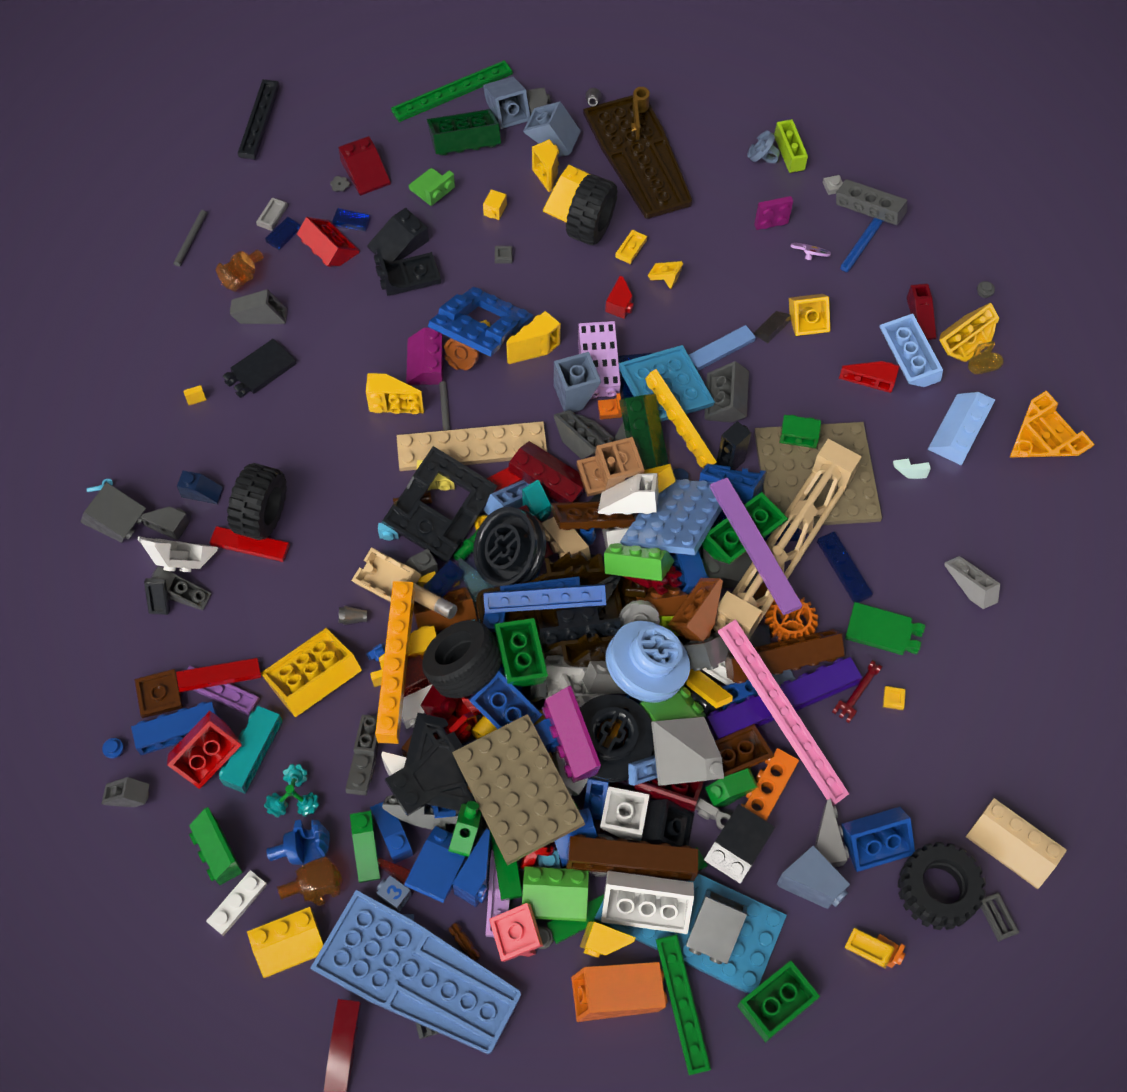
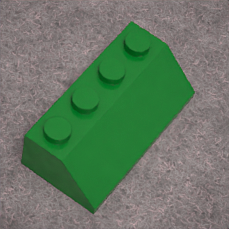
(724, 543)

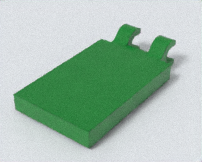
(883, 629)

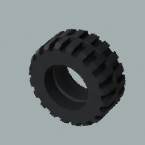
(591, 209)
(256, 501)
(956, 864)

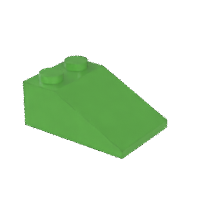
(677, 707)

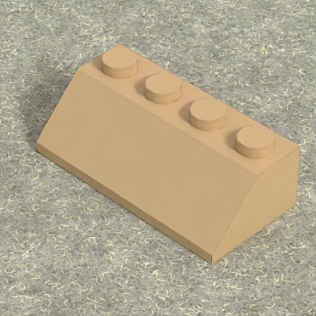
(1016, 843)

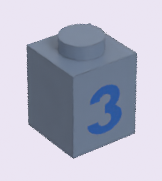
(393, 893)

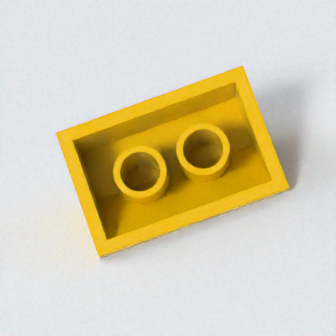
(286, 942)

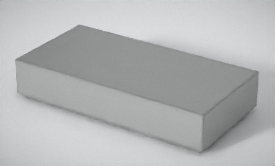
(272, 214)

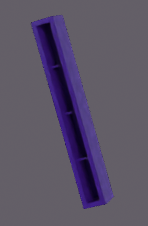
(801, 693)

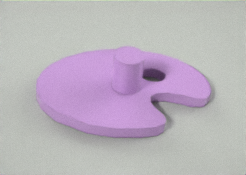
(811, 250)

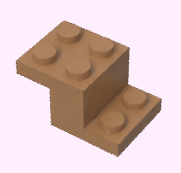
(610, 466)

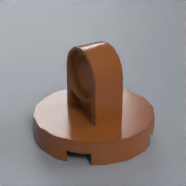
(460, 355)

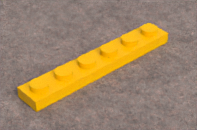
(679, 418)

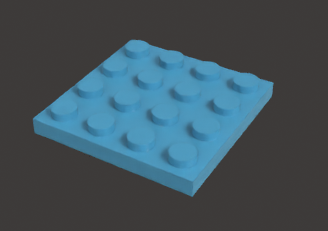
(677, 372)

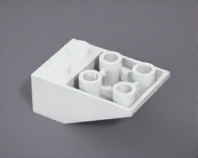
(631, 496)

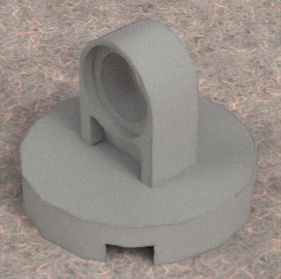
(639, 611)

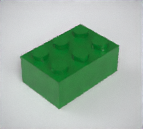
(778, 1001)

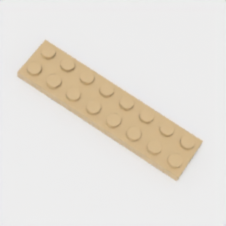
(470, 444)

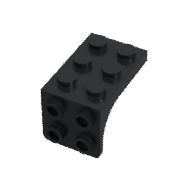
(406, 273)

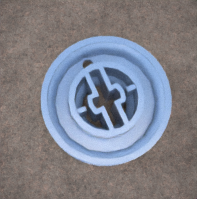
(647, 661)

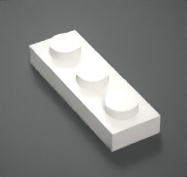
(236, 903)

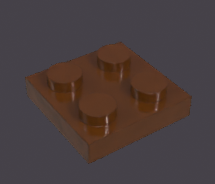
(158, 693)

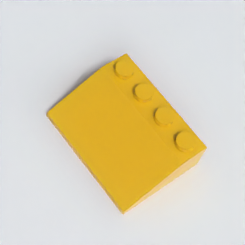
(311, 672)

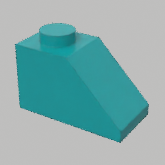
(536, 500)

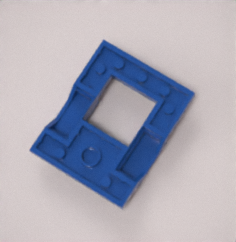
(455, 323)

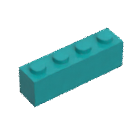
(255, 743)

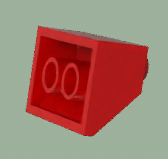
(327, 241)
(203, 750)

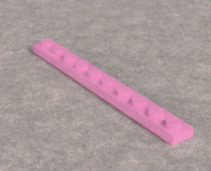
(783, 712)

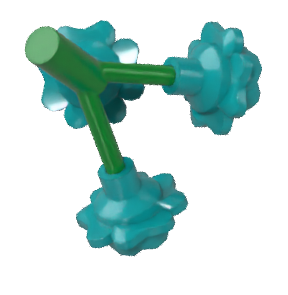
(306, 804)

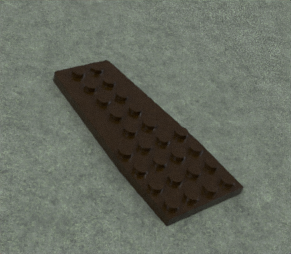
(643, 165)

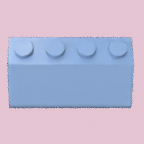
(912, 351)
(961, 426)

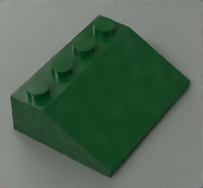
(464, 131)

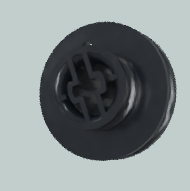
(509, 547)
(636, 747)

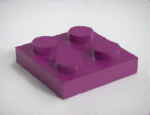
(773, 213)

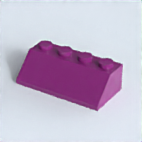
(571, 735)

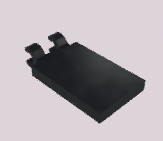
(259, 368)

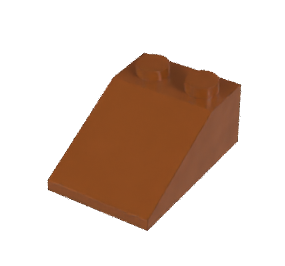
(699, 611)

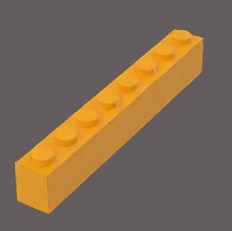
(395, 663)

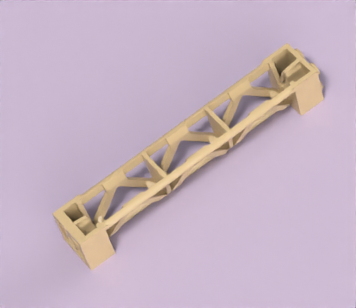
(835, 464)

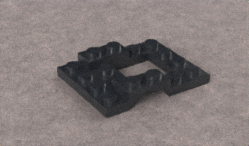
(425, 525)

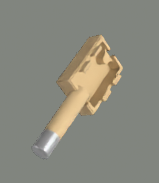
(383, 570)

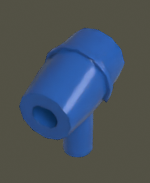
(588, 535)

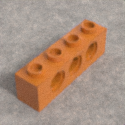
(785, 765)

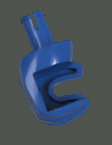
(302, 845)

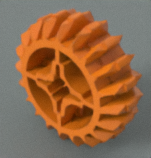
(782, 630)

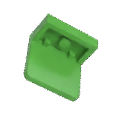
(432, 185)

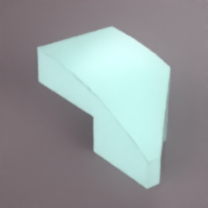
(914, 471)

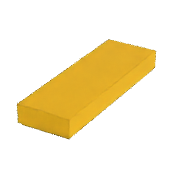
(708, 689)

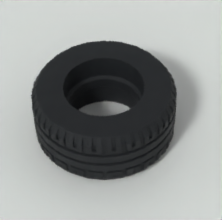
(462, 659)

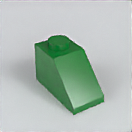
(731, 788)

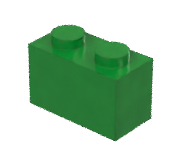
(800, 431)

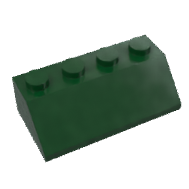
(643, 424)

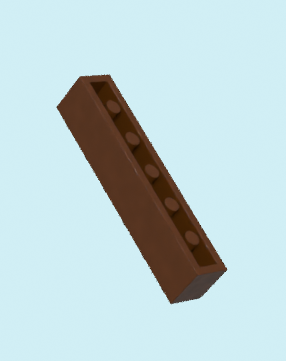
(792, 654)
(633, 858)

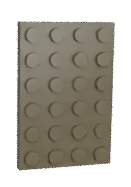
(518, 789)

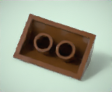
(743, 750)

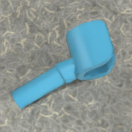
(98, 488)

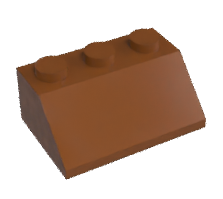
(465, 611)

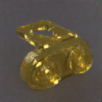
(985, 361)

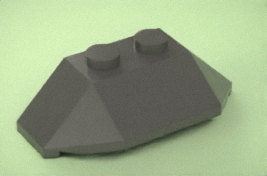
(581, 433)

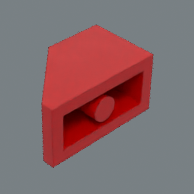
(620, 299)

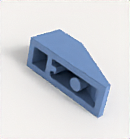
(506, 497)

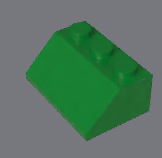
(521, 652)
(214, 848)

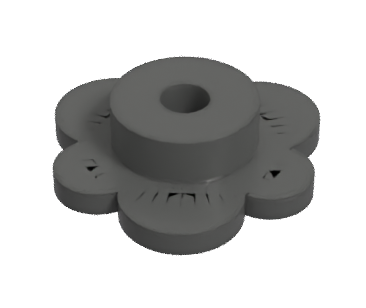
(339, 183)

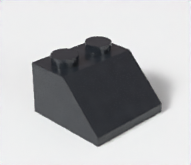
(667, 823)

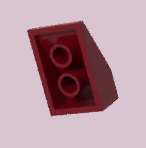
(364, 165)

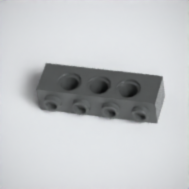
(871, 202)

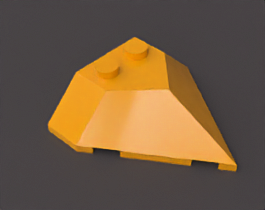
(1047, 433)

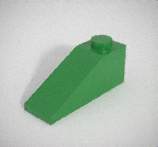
(365, 846)

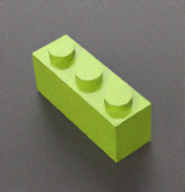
(790, 146)

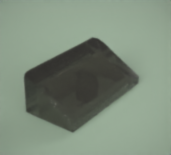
(772, 326)

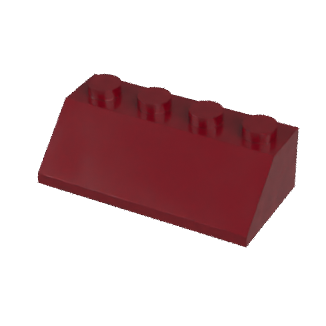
(556, 477)

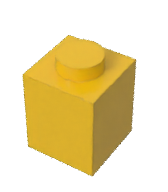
(495, 204)

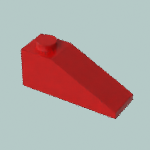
(876, 375)

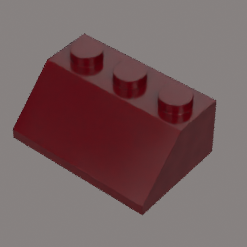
(682, 794)

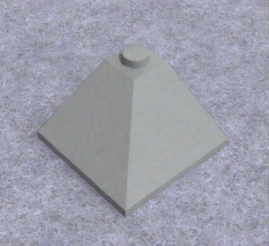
(685, 751)

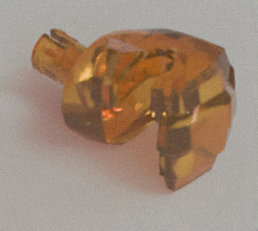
(238, 270)
(314, 881)

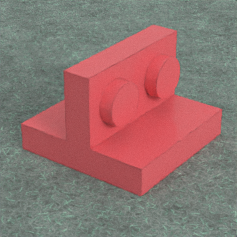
(516, 933)

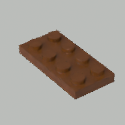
(585, 516)

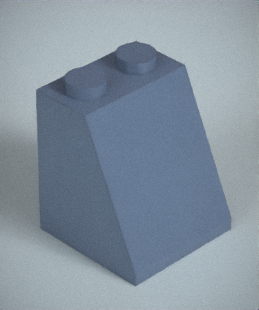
(507, 102)
(553, 123)
(575, 381)
(814, 880)

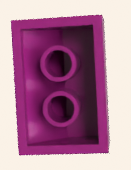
(425, 358)

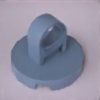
(763, 147)

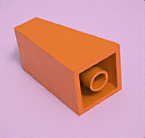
(618, 991)

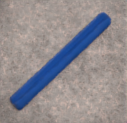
(861, 244)

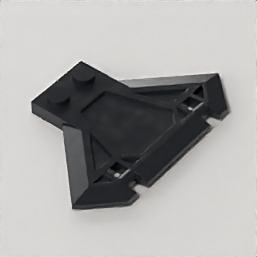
(430, 769)

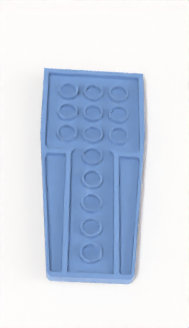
(415, 974)

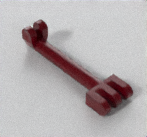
(847, 707)

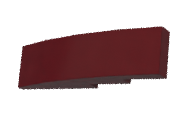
(342, 1046)

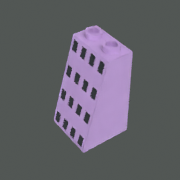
(601, 343)

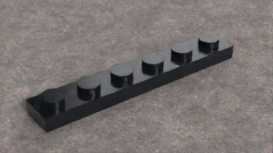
(258, 119)

